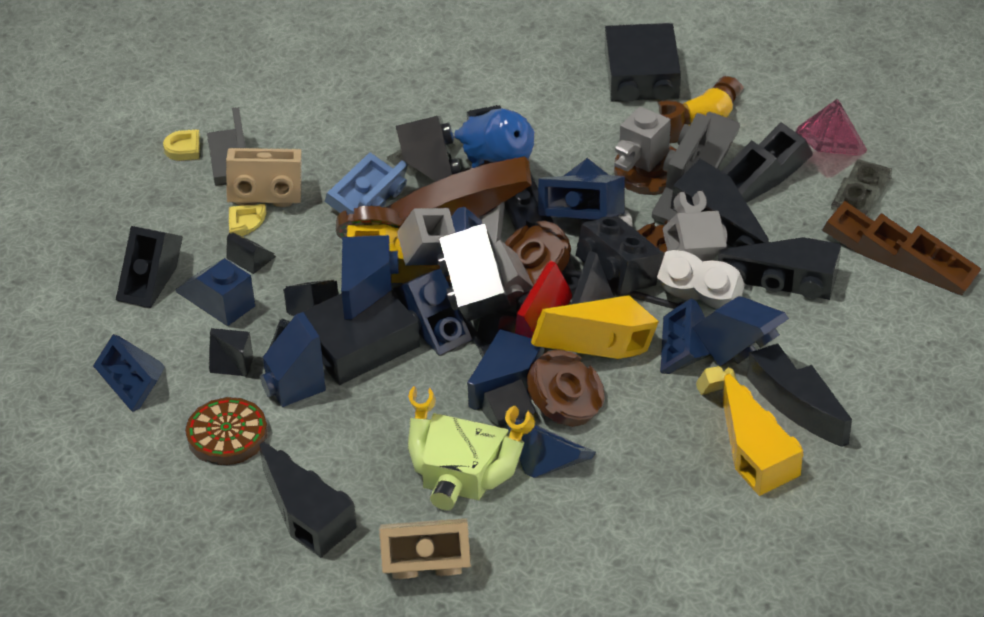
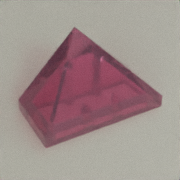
(832, 131)

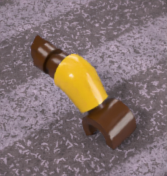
(715, 100)

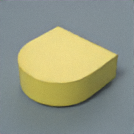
(182, 145)

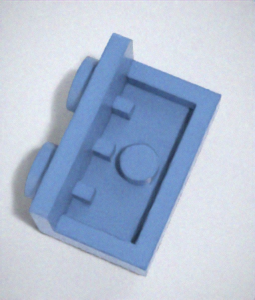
(367, 185)

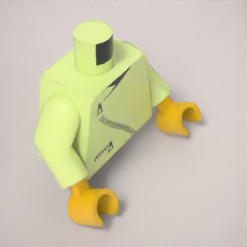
(462, 455)

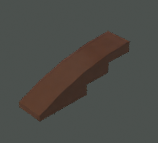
(475, 189)
(892, 245)

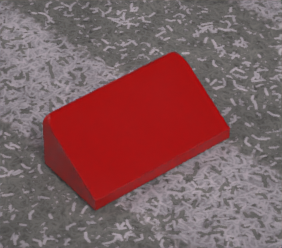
(548, 292)

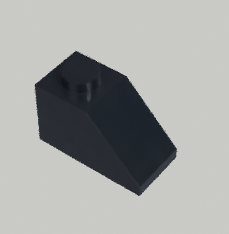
(147, 265)

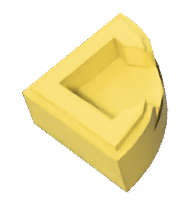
(246, 217)
(713, 379)

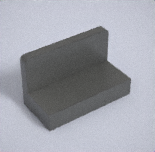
(220, 142)

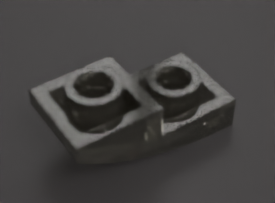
(863, 186)

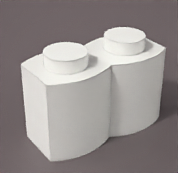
(710, 281)

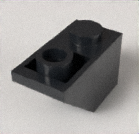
(427, 148)

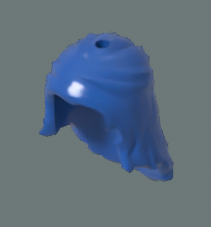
(496, 137)

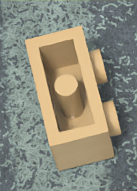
(264, 176)
(425, 546)

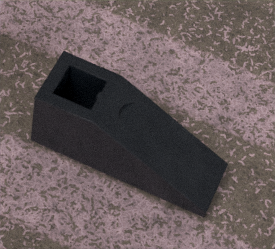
(724, 197)
(788, 265)
(310, 508)

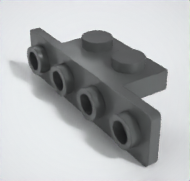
(705, 138)

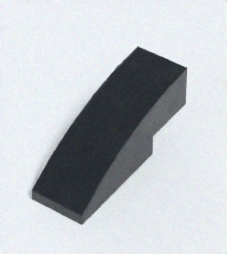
(769, 163)
(799, 394)

